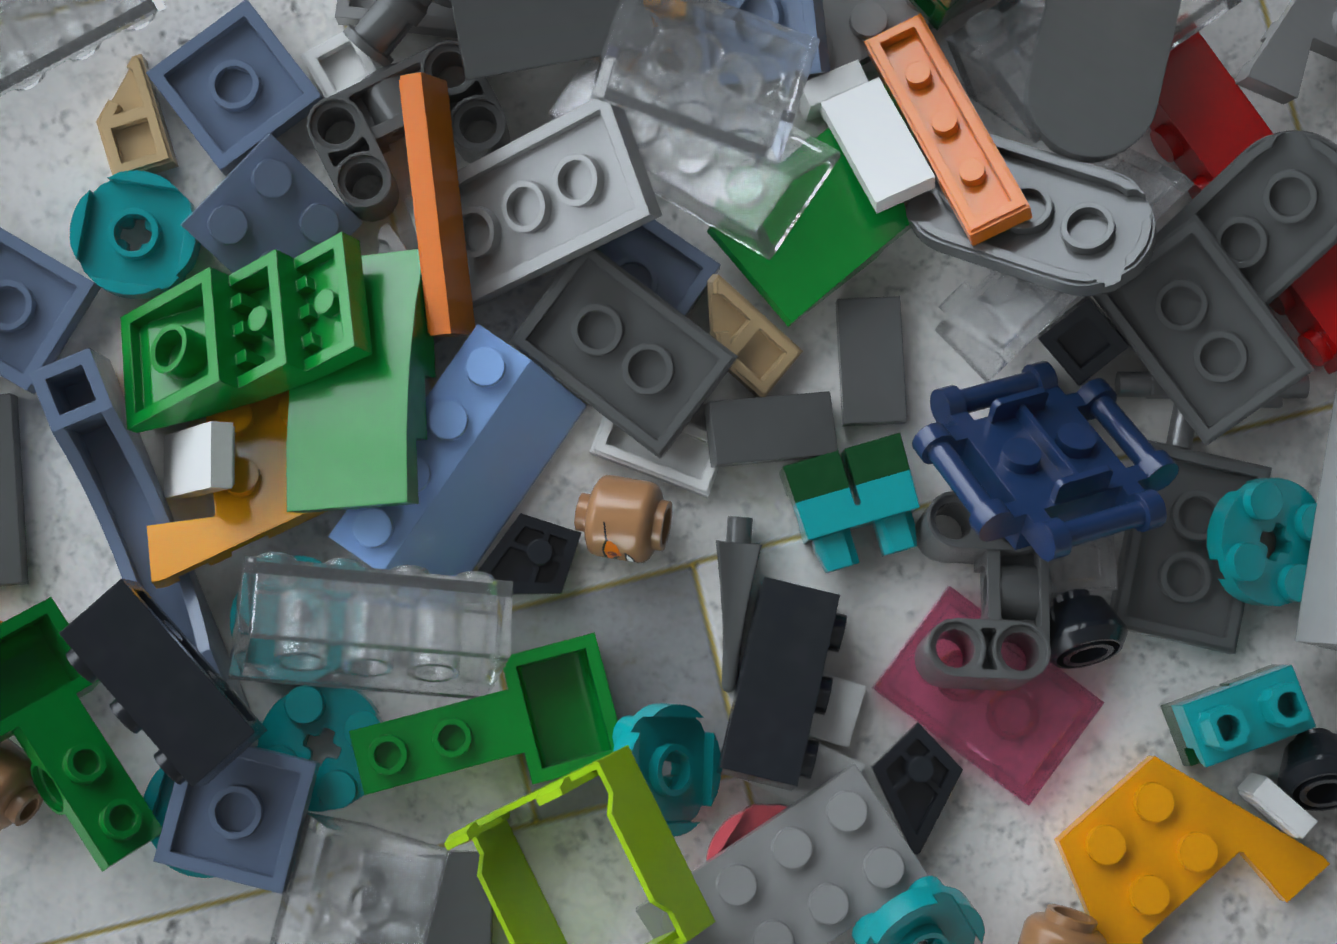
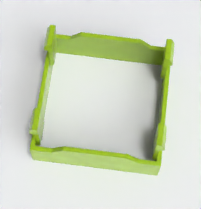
(640, 830)

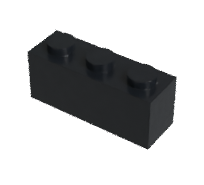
(160, 684)
(782, 685)

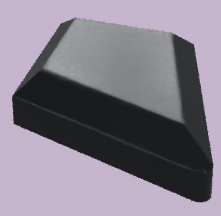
(533, 556)
(916, 783)

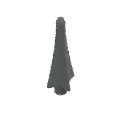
(737, 569)

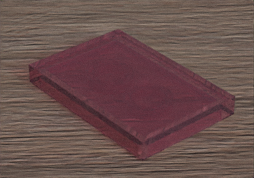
(1005, 734)

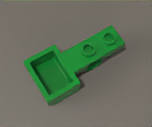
(552, 712)
(67, 751)

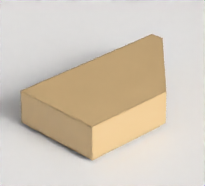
(135, 126)
(761, 347)

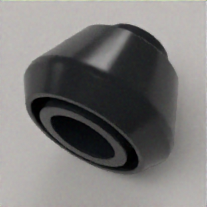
(1083, 630)
(1310, 770)

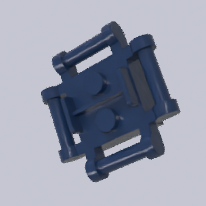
(1040, 466)

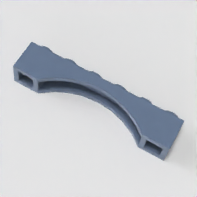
(116, 473)

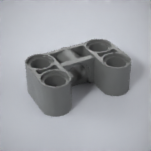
(378, 120)
(1013, 606)

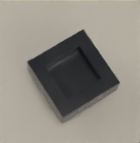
(1083, 340)

